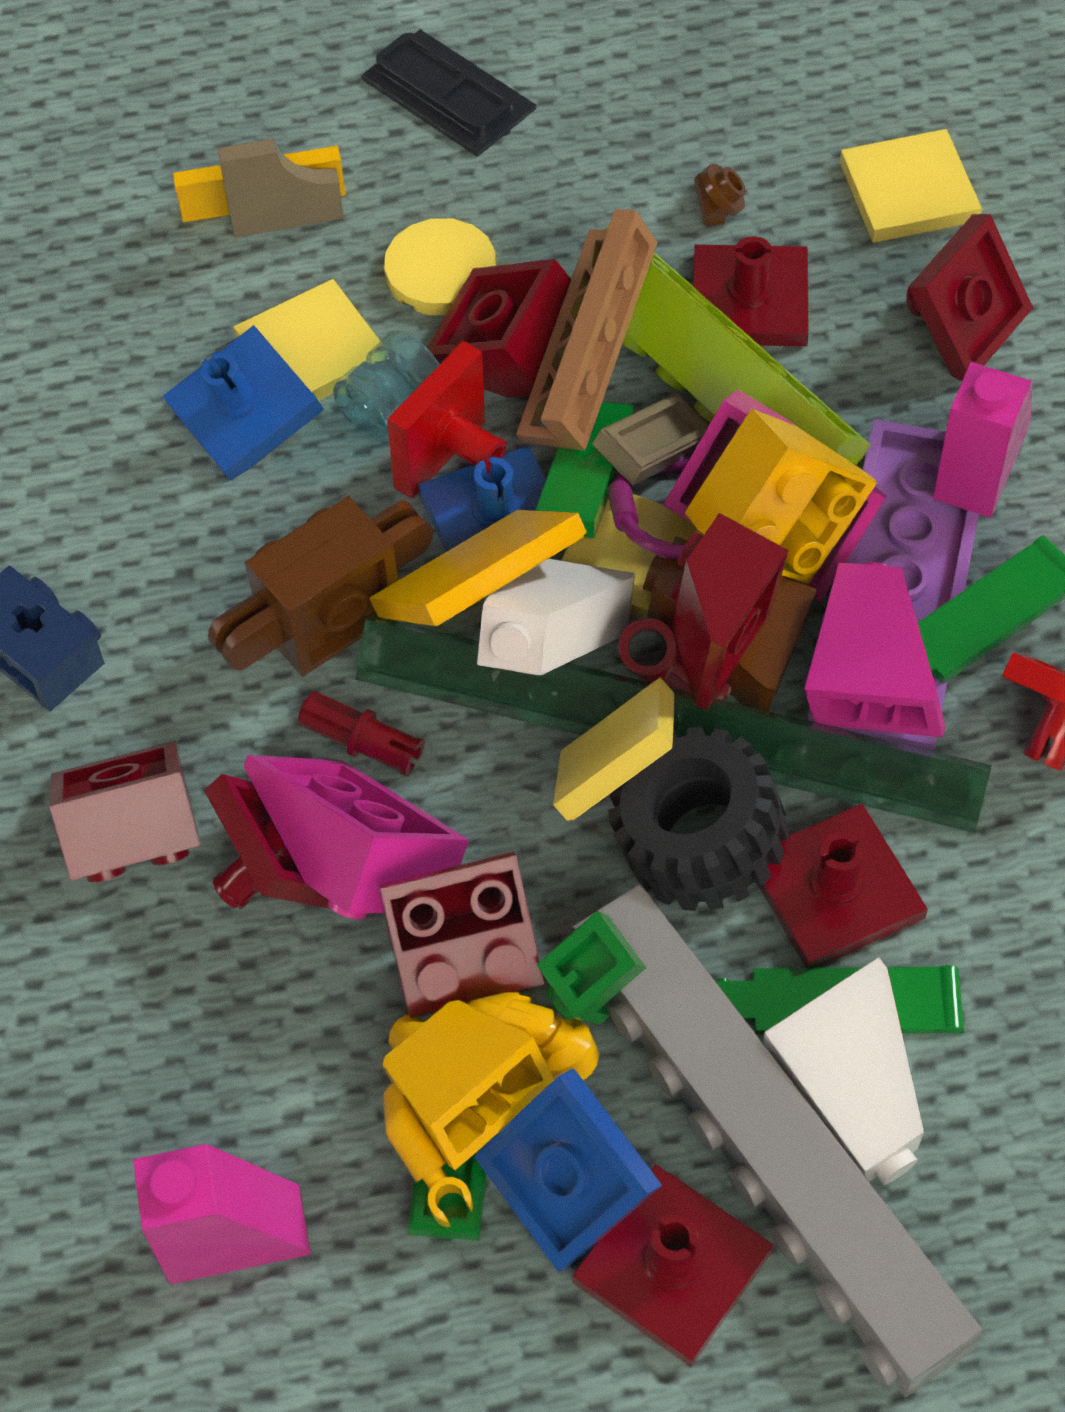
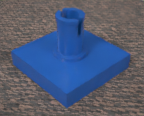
(243, 403)
(473, 500)
(567, 1170)

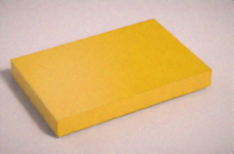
(478, 566)

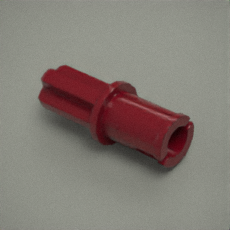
(360, 732)

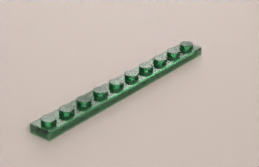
(578, 697)

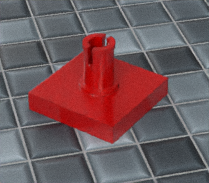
(442, 421)
(1051, 683)

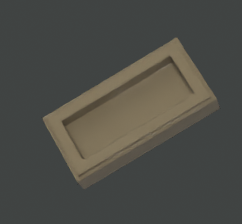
(651, 438)

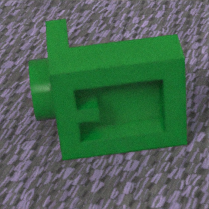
(589, 969)

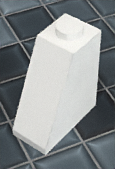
(553, 616)
(855, 1071)

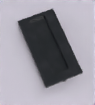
(447, 91)

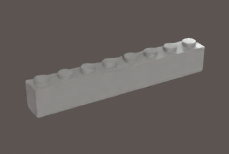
(786, 1158)

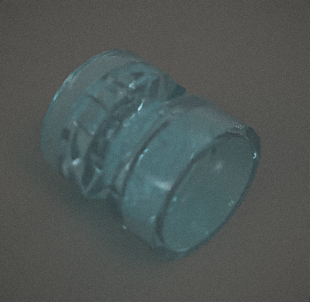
(383, 382)

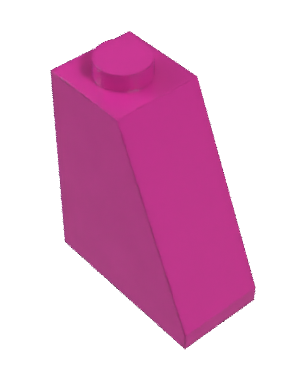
(983, 438)
(872, 657)
(216, 1213)

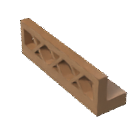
(588, 334)

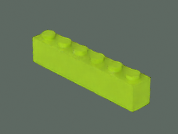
(714, 358)

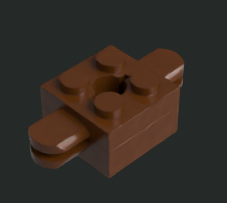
(318, 584)

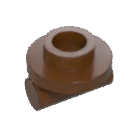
(719, 193)

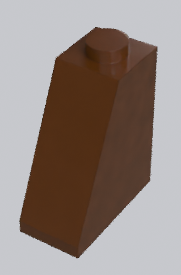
(766, 661)

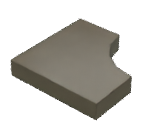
(274, 193)

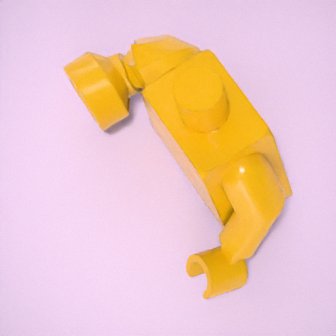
(469, 1077)

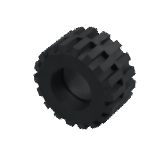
(716, 859)

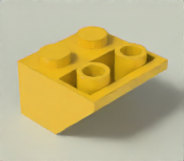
(784, 490)

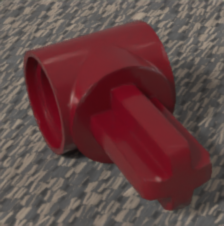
(670, 667)

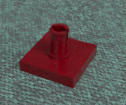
(757, 288)
(970, 296)
(263, 857)
(840, 888)
(674, 1267)

